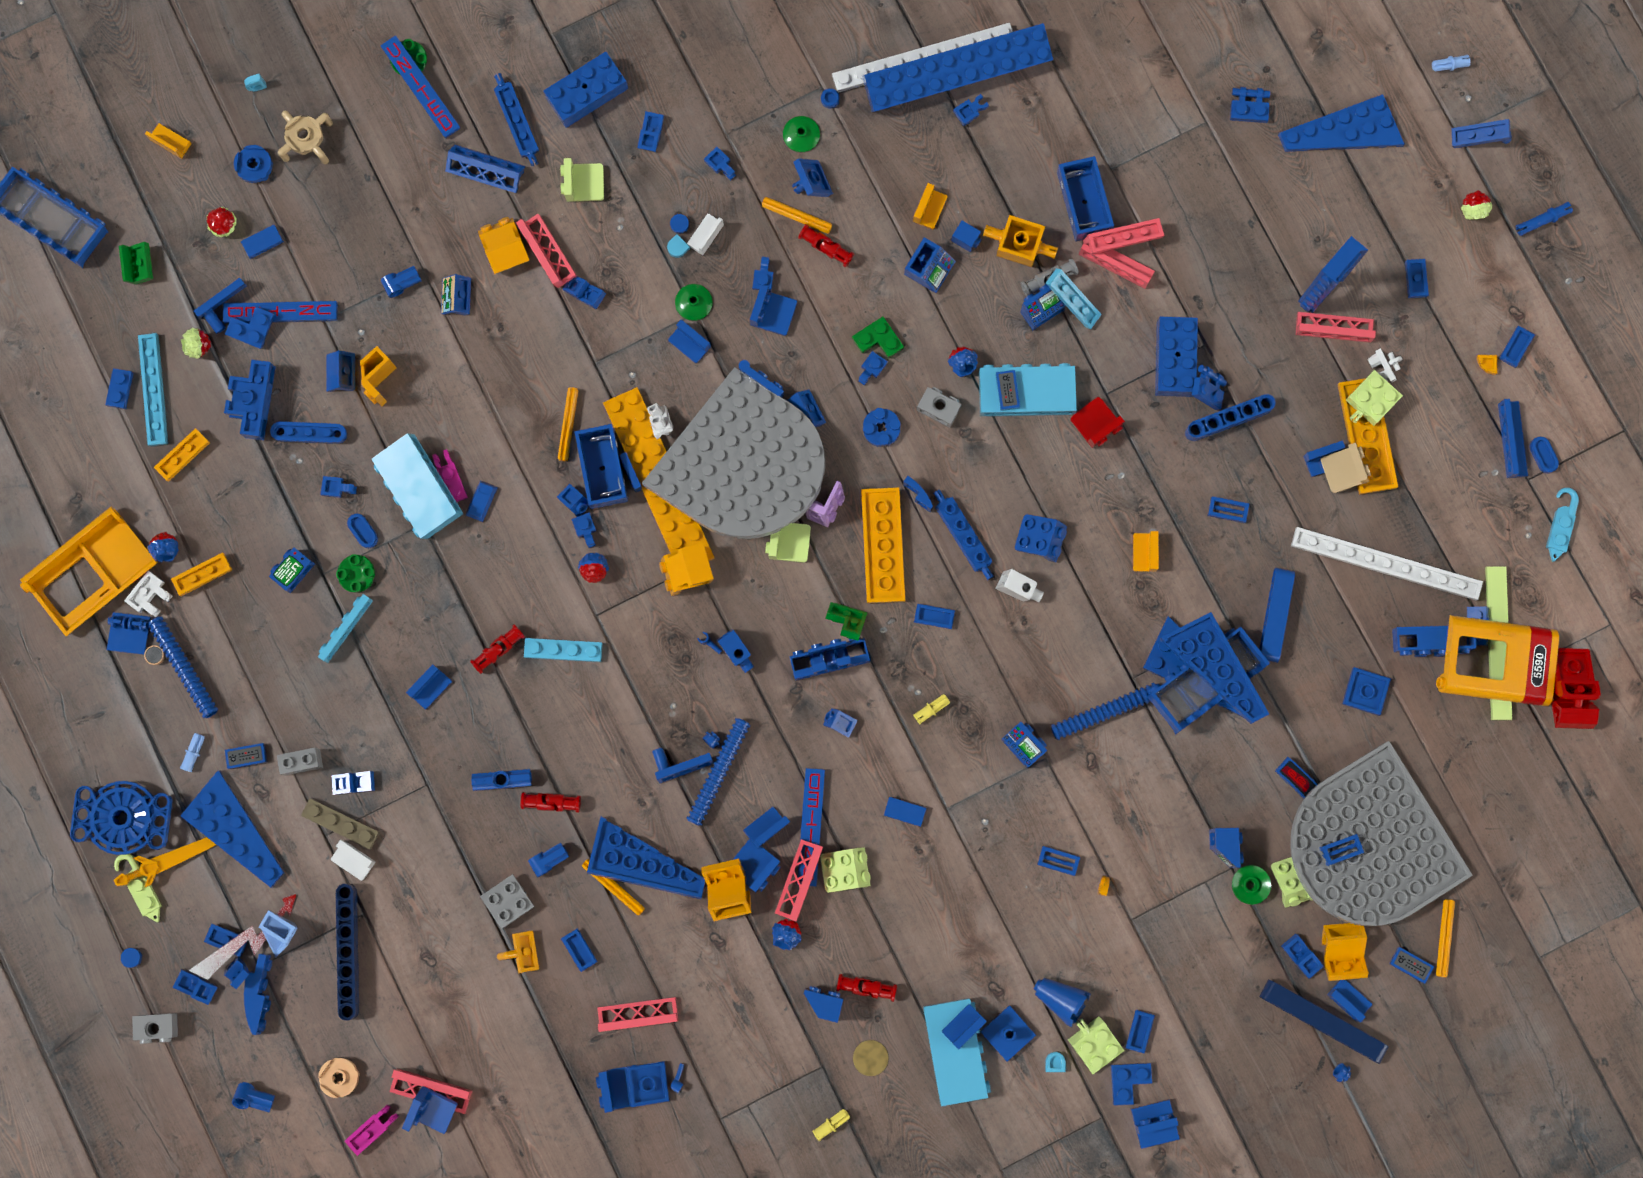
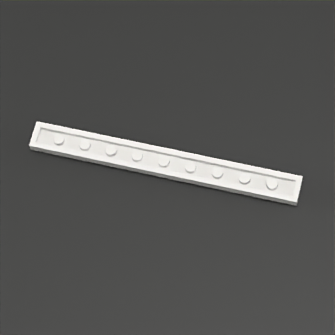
(852, 77)
(1386, 563)

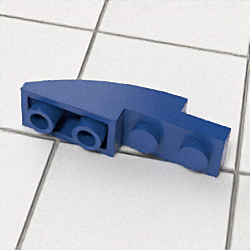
(255, 1002)

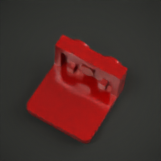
(1096, 422)

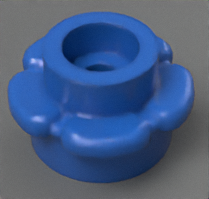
(711, 739)
(1342, 1072)

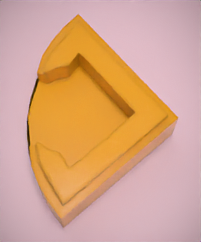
(1488, 363)
(1103, 886)

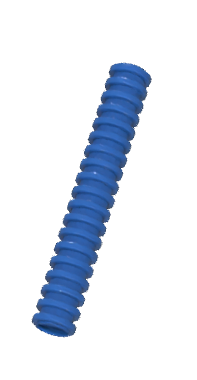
(182, 667)
(1100, 713)
(720, 767)

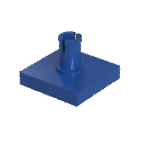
(811, 178)
(1008, 1033)

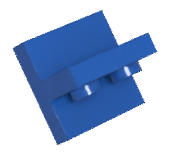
(1155, 1124)

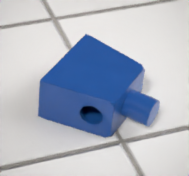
(729, 643)

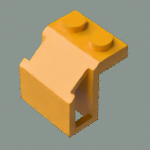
(503, 245)
(374, 370)
(686, 568)
(726, 889)
(1344, 951)

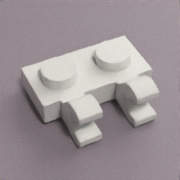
(145, 592)

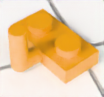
(523, 951)

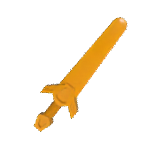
(158, 864)

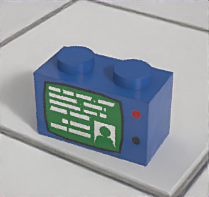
(291, 569)

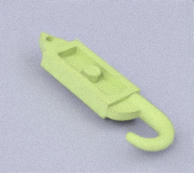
(144, 897)

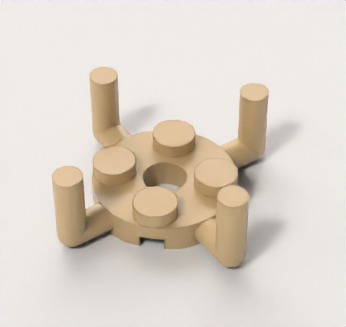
(308, 144)

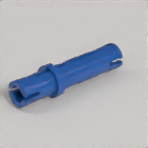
(1550, 216)

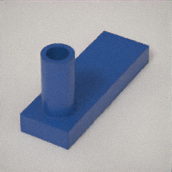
(1482, 133)
(206, 309)
(667, 773)

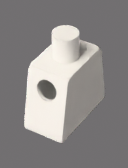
(1012, 582)

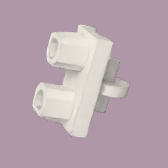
(1379, 358)
(660, 420)

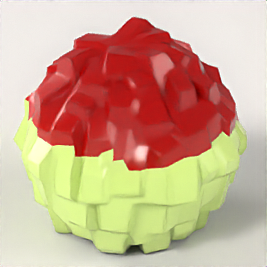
(1476, 205)
(221, 222)
(195, 343)

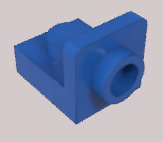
(573, 500)
(840, 722)

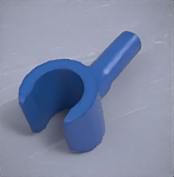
(708, 642)
(676, 1085)

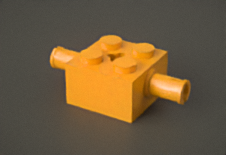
(1020, 252)

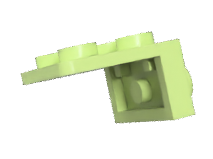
(582, 181)
(790, 543)
(845, 870)
(1289, 883)

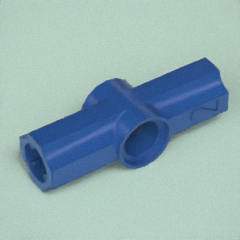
(514, 778)

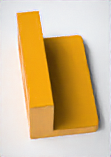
(169, 140)
(929, 207)
(1145, 552)

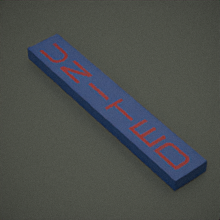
(420, 86)
(284, 311)
(811, 817)

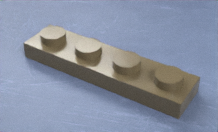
(340, 823)

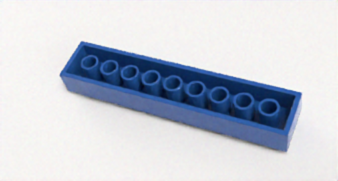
(957, 67)

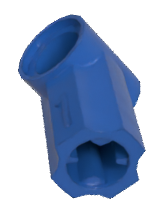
(396, 283)
(545, 861)
(247, 1096)

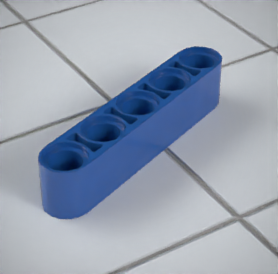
(1238, 413)
(1276, 614)

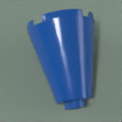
(1062, 999)

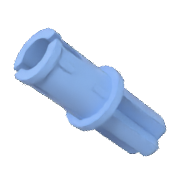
(1451, 63)
(192, 752)

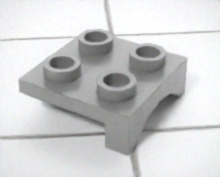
(507, 901)

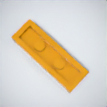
(181, 455)
(201, 574)

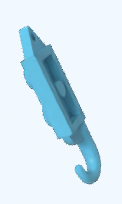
(1562, 525)

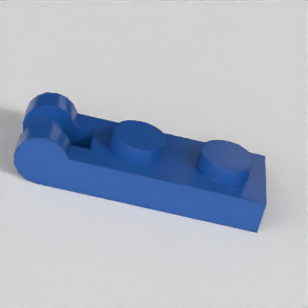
(761, 378)

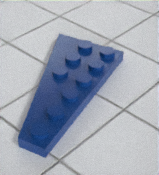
(632, 861)

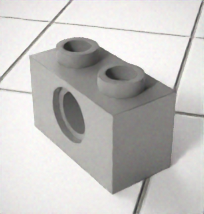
(945, 416)
(300, 761)
(143, 1027)

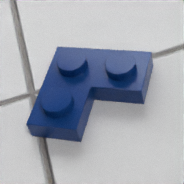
(253, 332)
(1124, 1076)

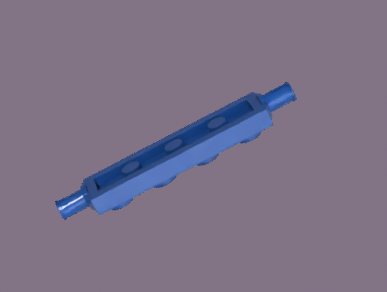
(516, 119)
(963, 534)

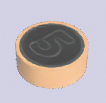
(154, 655)

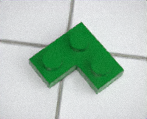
(881, 334)
(851, 618)

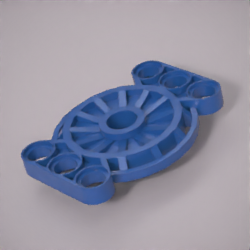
(108, 829)

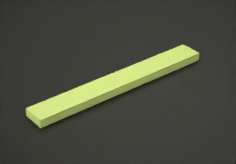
(1497, 611)

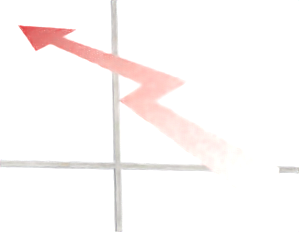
(213, 962)

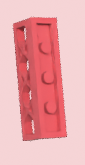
(1124, 236)
(538, 250)
(1120, 265)
(1334, 331)
(807, 878)
(637, 1022)
(429, 1083)

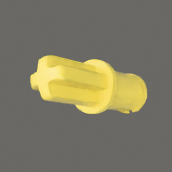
(931, 708)
(831, 1124)

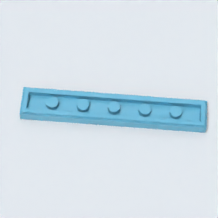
(153, 389)

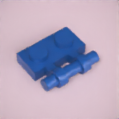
(1248, 110)
(1209, 392)

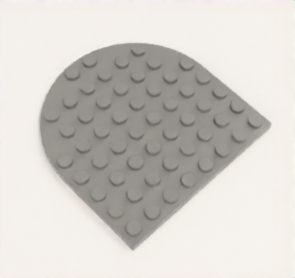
(742, 462)
(1404, 845)

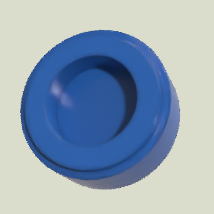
(830, 98)
(679, 224)
(131, 957)

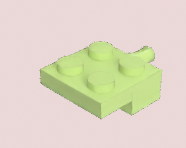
(1373, 398)
(1095, 1044)

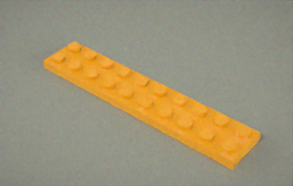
(644, 451)

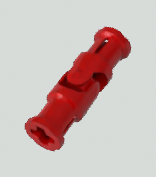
(828, 247)
(491, 654)
(554, 802)
(868, 988)

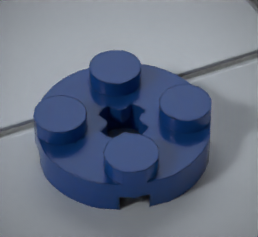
(246, 156)
(891, 423)

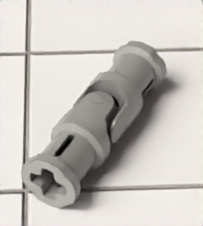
(1036, 283)

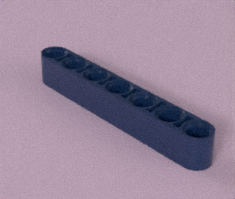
(342, 960)
(1324, 1021)

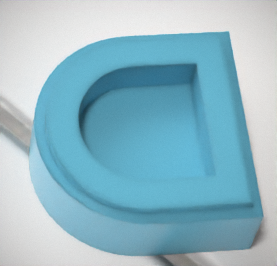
(255, 83)
(677, 247)
(1055, 1062)

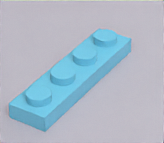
(1073, 298)
(349, 621)
(563, 650)

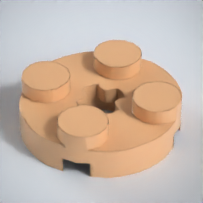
(337, 1066)

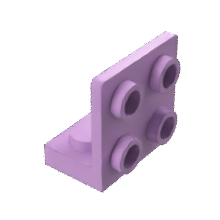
(828, 513)

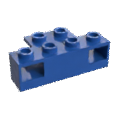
(252, 399)
(1429, 640)
(829, 658)

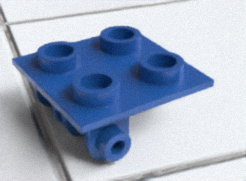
(128, 633)

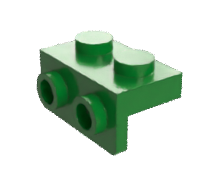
(136, 263)

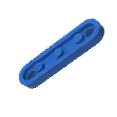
(308, 432)

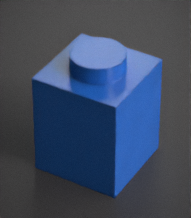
(966, 236)

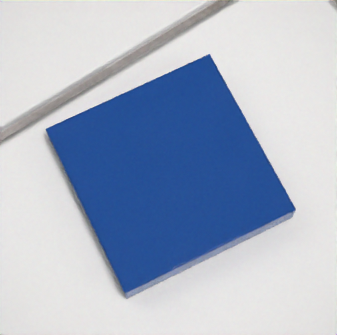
(1366, 691)
(647, 1084)

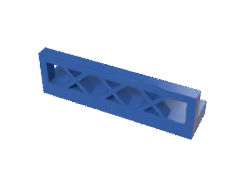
(486, 162)
(1512, 439)

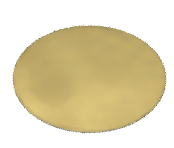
(870, 1058)

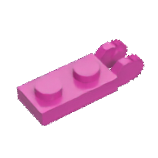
(450, 476)
(369, 1131)

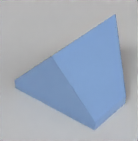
(277, 931)

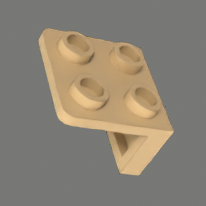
(1345, 468)

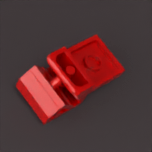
(1574, 690)

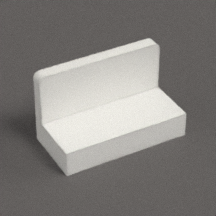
(705, 234)
(352, 860)

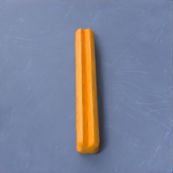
(796, 215)
(568, 421)
(618, 891)
(1445, 938)

